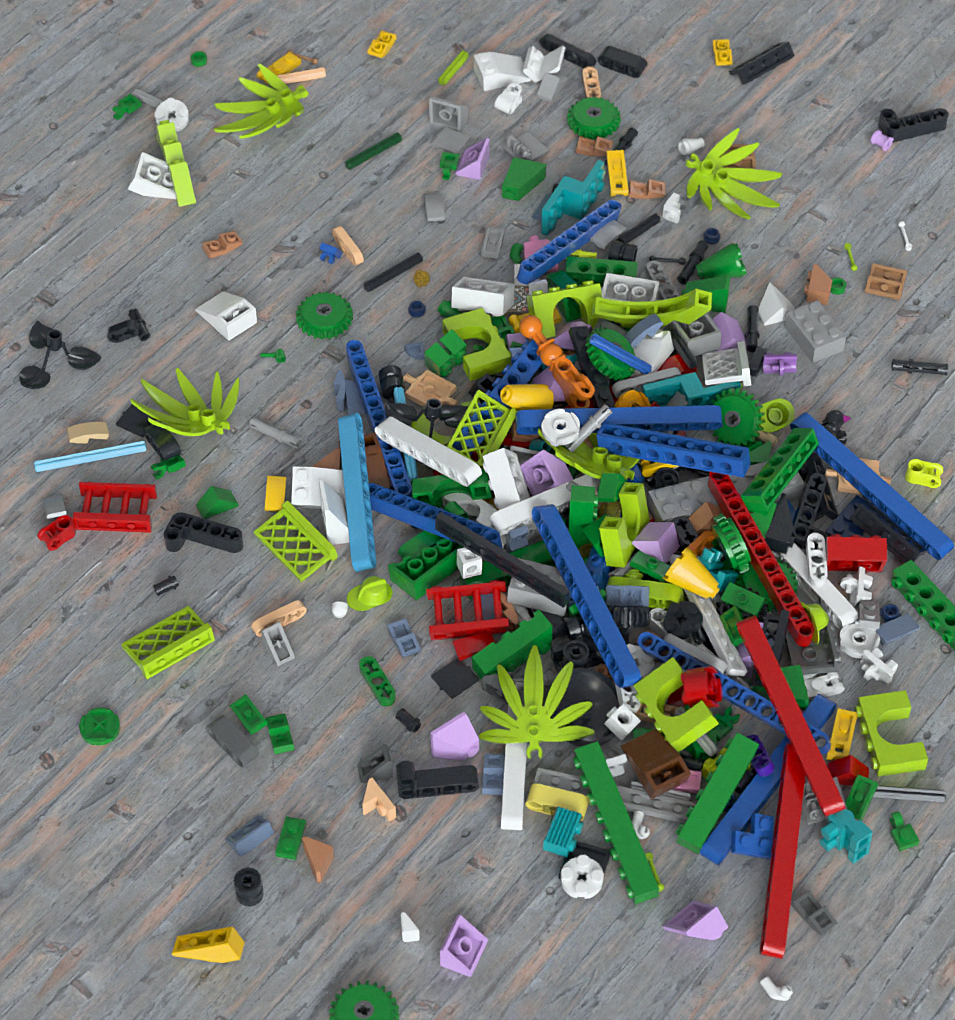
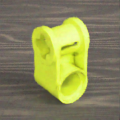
(923, 472)

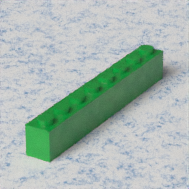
(616, 823)

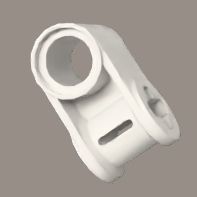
(509, 99)

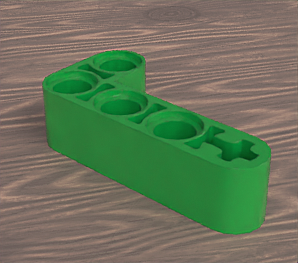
(428, 539)

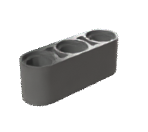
(232, 741)

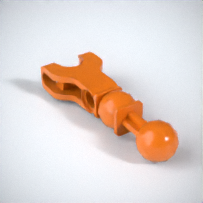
(571, 381)

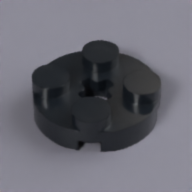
(682, 610)

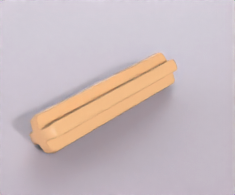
(303, 75)

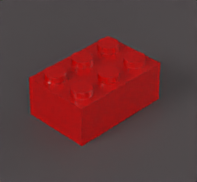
(852, 552)

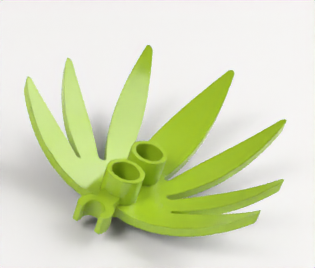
(279, 105)
(713, 175)
(195, 418)
(596, 460)
(535, 720)

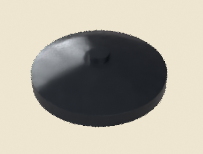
(598, 689)

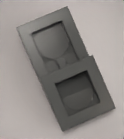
(813, 914)

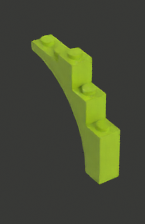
(175, 162)
(682, 309)

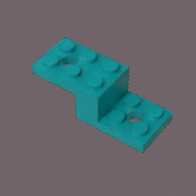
(573, 198)
(689, 386)

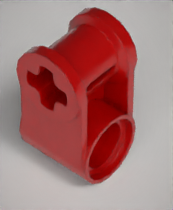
(57, 532)

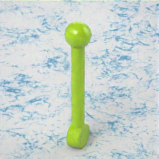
(854, 267)
(649, 856)

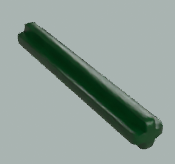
(373, 151)

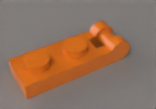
(703, 541)

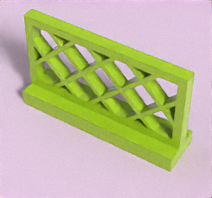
(497, 436)
(310, 535)
(174, 650)

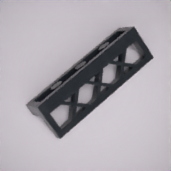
(763, 62)
(827, 503)
(878, 524)
(779, 639)
(557, 650)

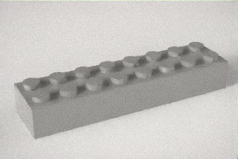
(686, 497)

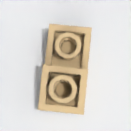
(82, 432)

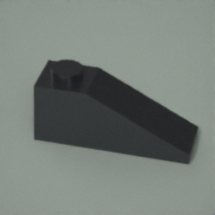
(781, 528)

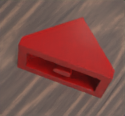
(847, 769)

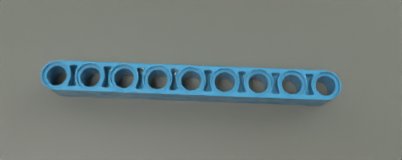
(357, 492)

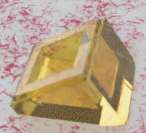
(611, 508)

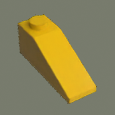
(211, 945)

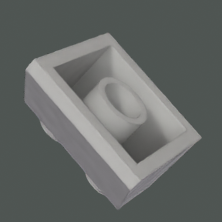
(447, 114)

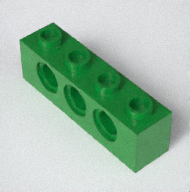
(587, 269)

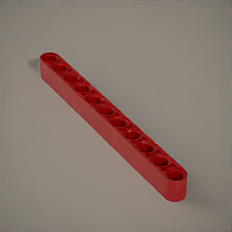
(721, 484)
(790, 716)
(783, 856)

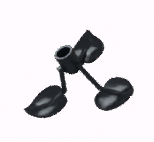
(43, 336)
(406, 414)

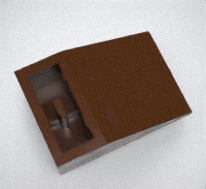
(375, 462)
(656, 763)

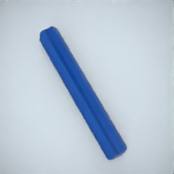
(620, 354)

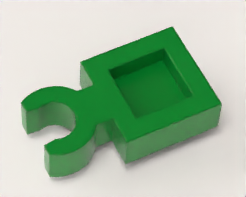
(725, 724)

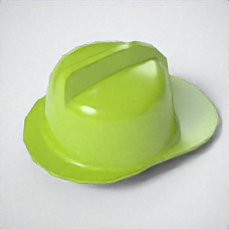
(778, 414)
(369, 594)
(818, 618)

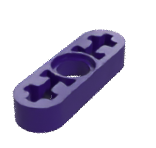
(763, 758)

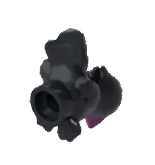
(833, 422)

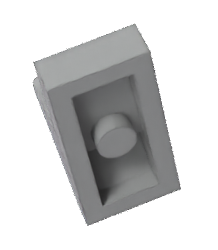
(551, 86)
(615, 760)

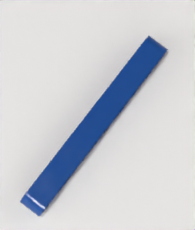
(567, 242)
(421, 514)

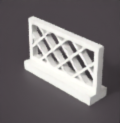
(731, 358)

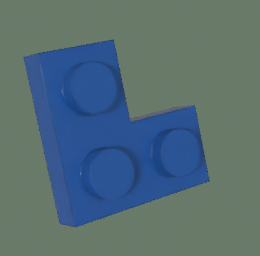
(759, 841)

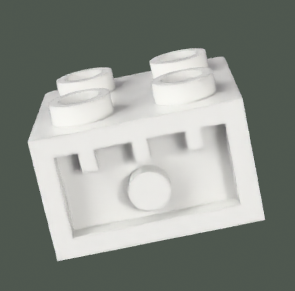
(537, 65)

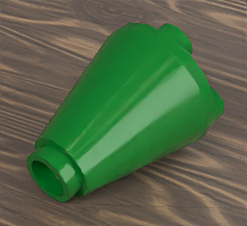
(722, 263)

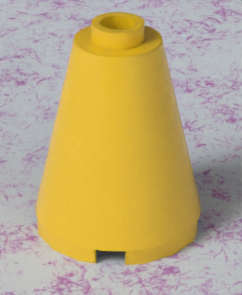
(527, 396)
(692, 575)

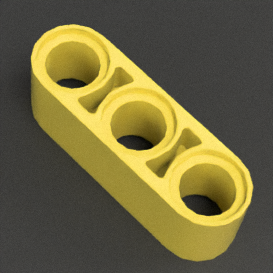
(547, 799)

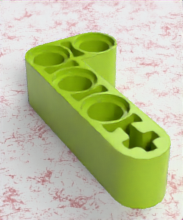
(660, 594)

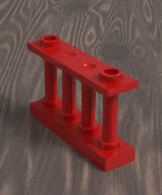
(115, 522)
(459, 627)

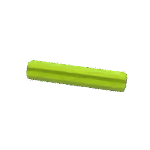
(453, 67)

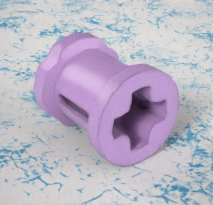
(881, 140)

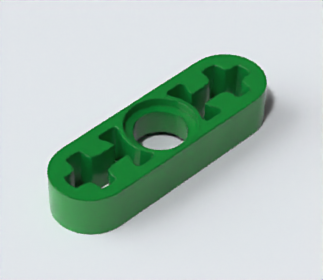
(377, 672)

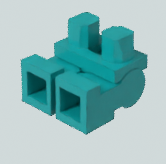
(711, 560)
(847, 833)

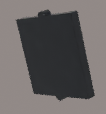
(134, 421)
(455, 678)

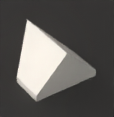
(773, 306)

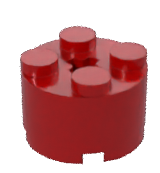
(701, 685)

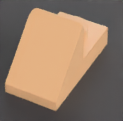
(377, 799)

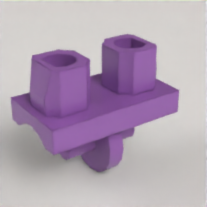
(779, 363)

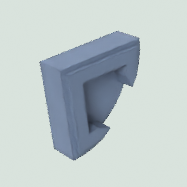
(415, 350)

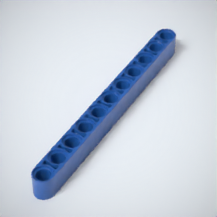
(376, 414)
(648, 418)
(876, 489)
(586, 596)
(727, 683)
(760, 789)

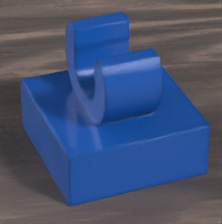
(329, 251)

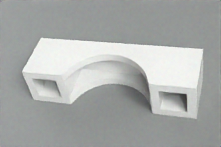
(472, 507)

